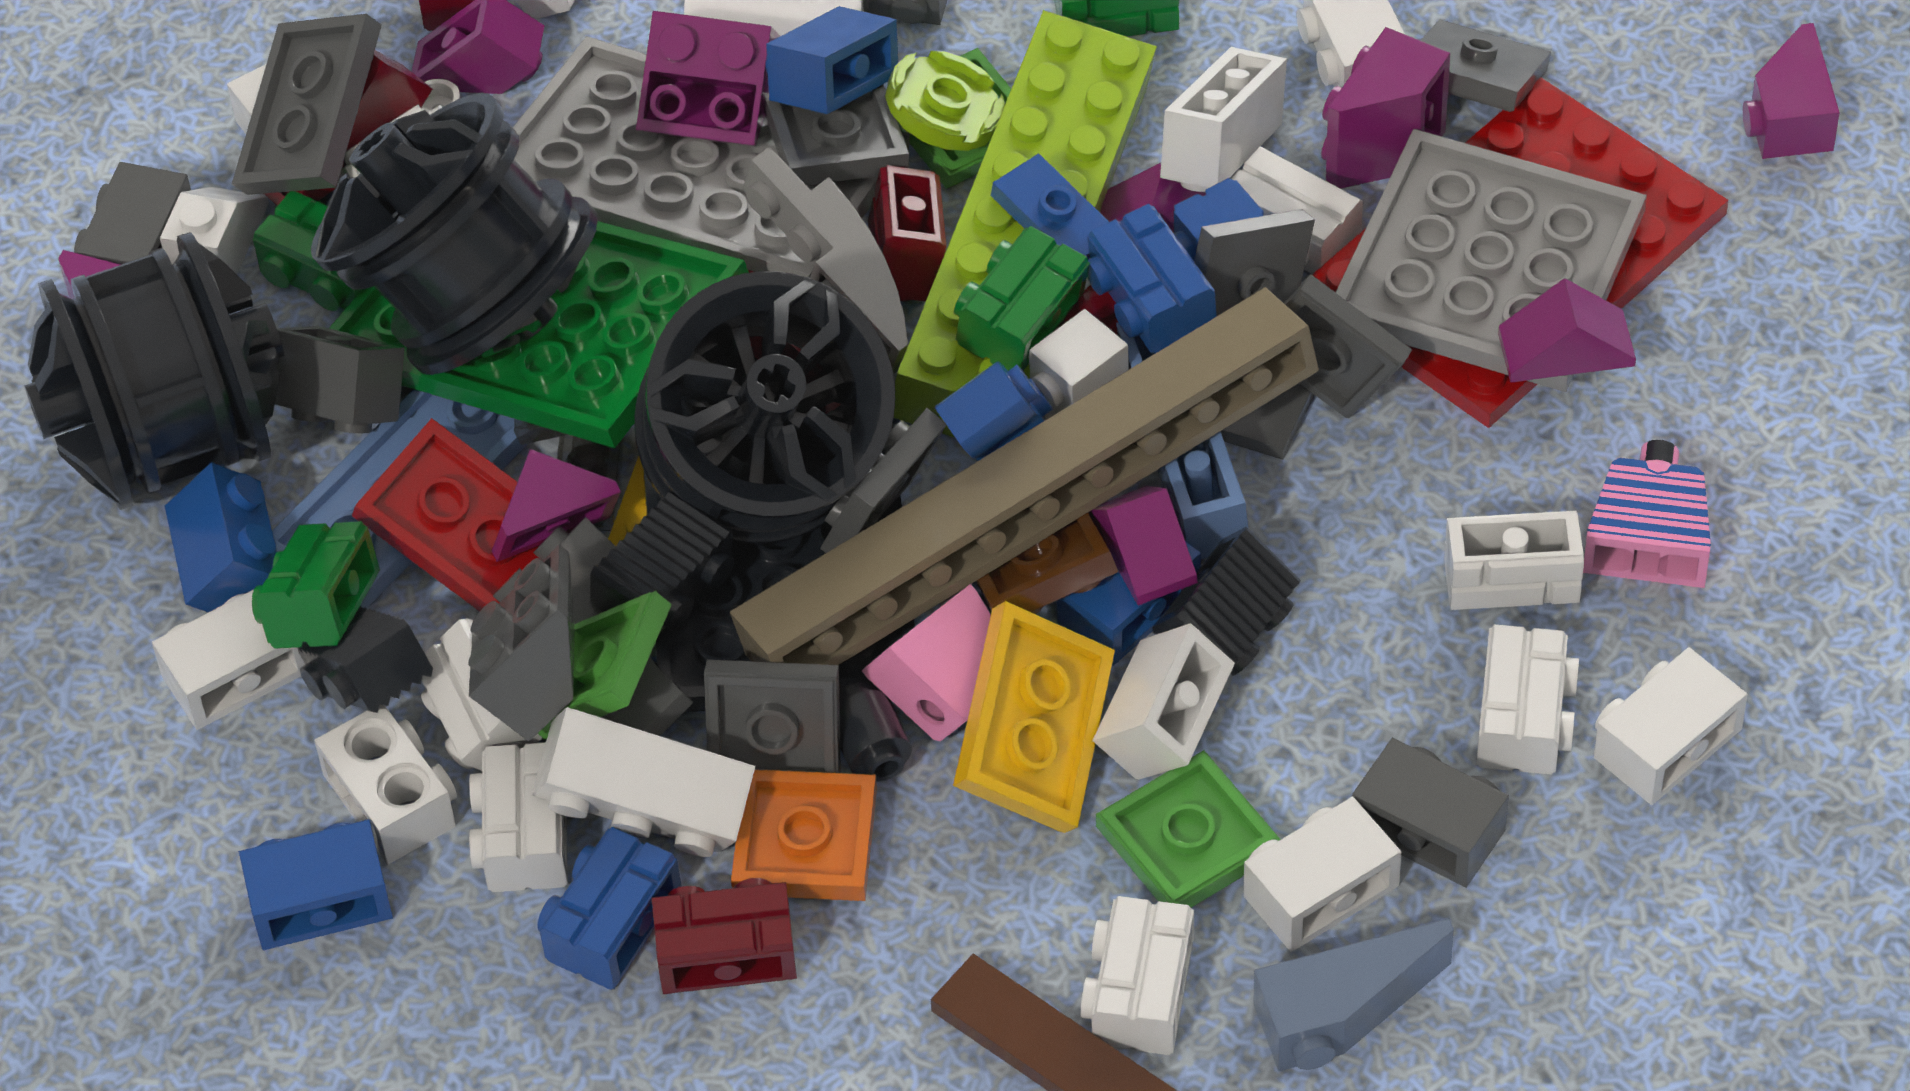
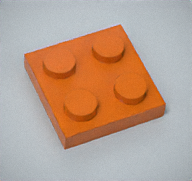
(808, 833)

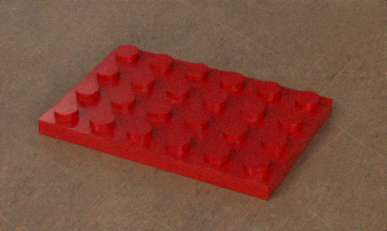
(1569, 137)

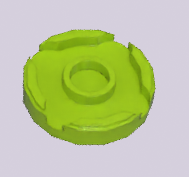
(944, 100)

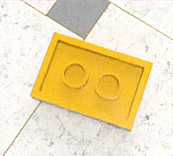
(1034, 717)

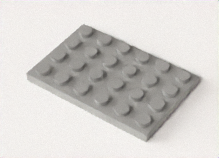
(653, 182)

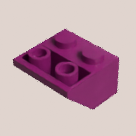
(705, 78)
(1390, 92)

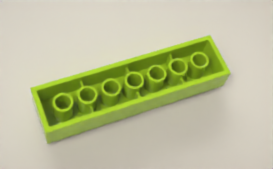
(1076, 111)

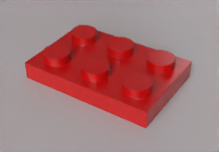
(444, 513)

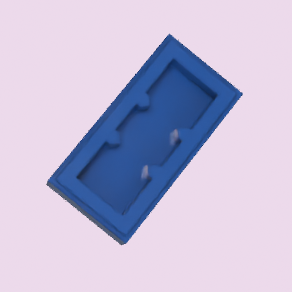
(1045, 200)

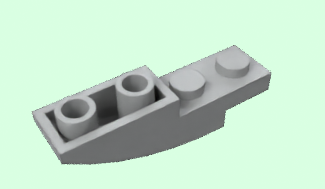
(833, 236)

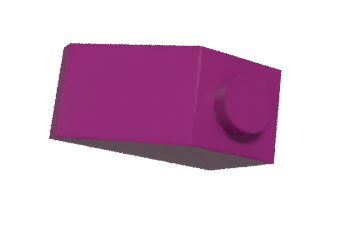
(482, 48)
(1793, 100)

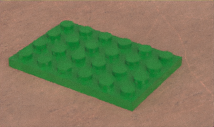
(592, 354)

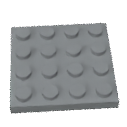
(1477, 239)

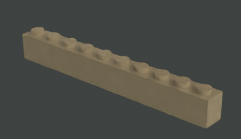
(1030, 487)

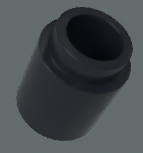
(871, 732)

